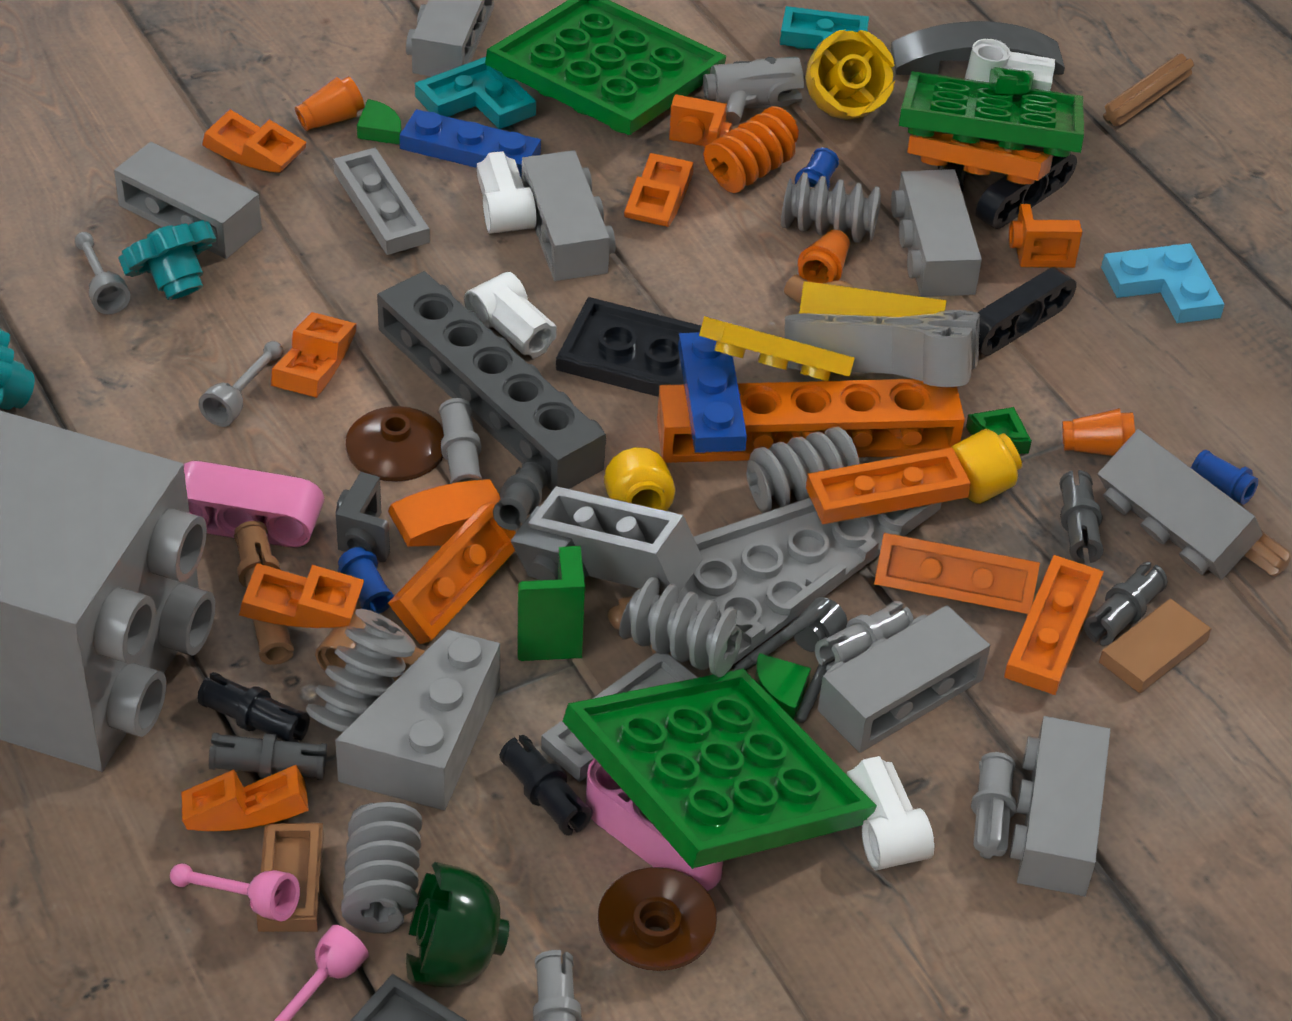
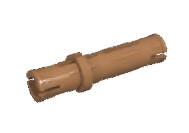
(254, 548)

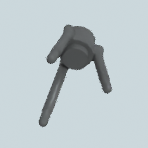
(816, 622)

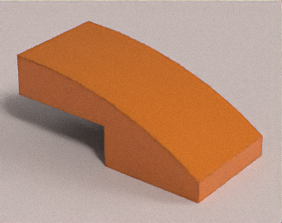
(245, 143)
(659, 190)
(315, 354)
(438, 512)
(288, 599)
(229, 806)

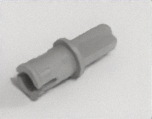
(993, 804)

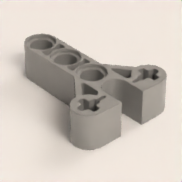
(921, 347)

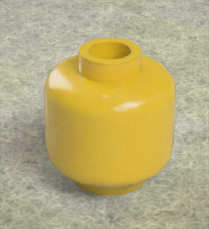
(989, 463)
(640, 479)

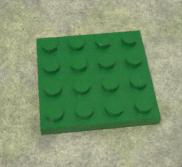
(604, 62)
(974, 112)
(718, 766)

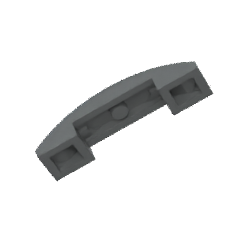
(954, 42)

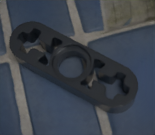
(1003, 198)
(1024, 309)

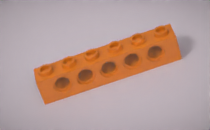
(878, 415)

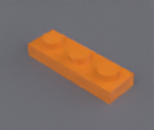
(981, 157)
(887, 485)
(957, 573)
(453, 575)
(1053, 625)

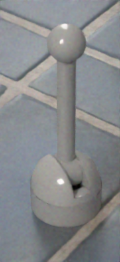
(107, 289)
(231, 396)

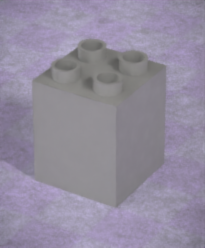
(91, 589)

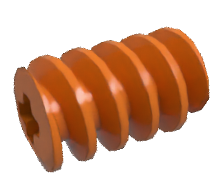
(752, 149)

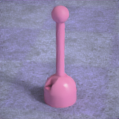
(270, 893)
(336, 956)

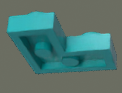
(809, 27)
(480, 86)

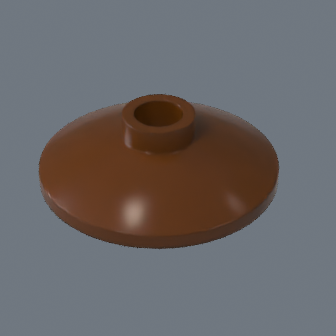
(395, 443)
(660, 900)

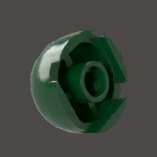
(455, 928)

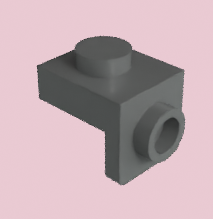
(359, 518)
(540, 550)

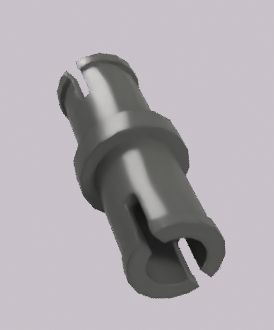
(520, 495)
(1081, 517)
(1125, 603)
(266, 755)

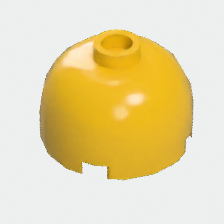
(850, 74)

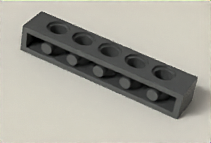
(502, 388)

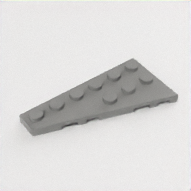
(785, 561)

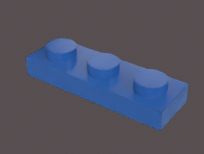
(463, 140)
(711, 396)

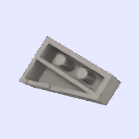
(424, 724)

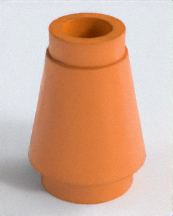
(331, 104)
(824, 258)
(1099, 432)

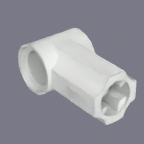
(993, 53)
(505, 199)
(505, 307)
(894, 831)

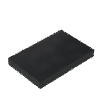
(624, 347)

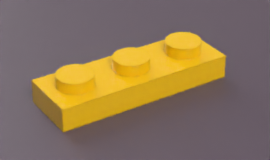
(775, 350)

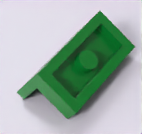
(553, 612)

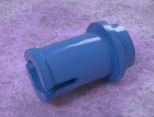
(821, 163)
(1234, 482)
(363, 565)

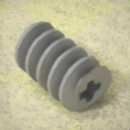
(830, 207)
(786, 465)
(682, 628)
(367, 670)
(381, 866)

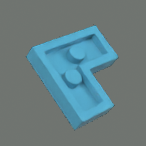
(1166, 270)

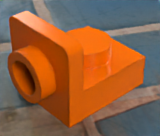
(697, 120)
(1044, 241)

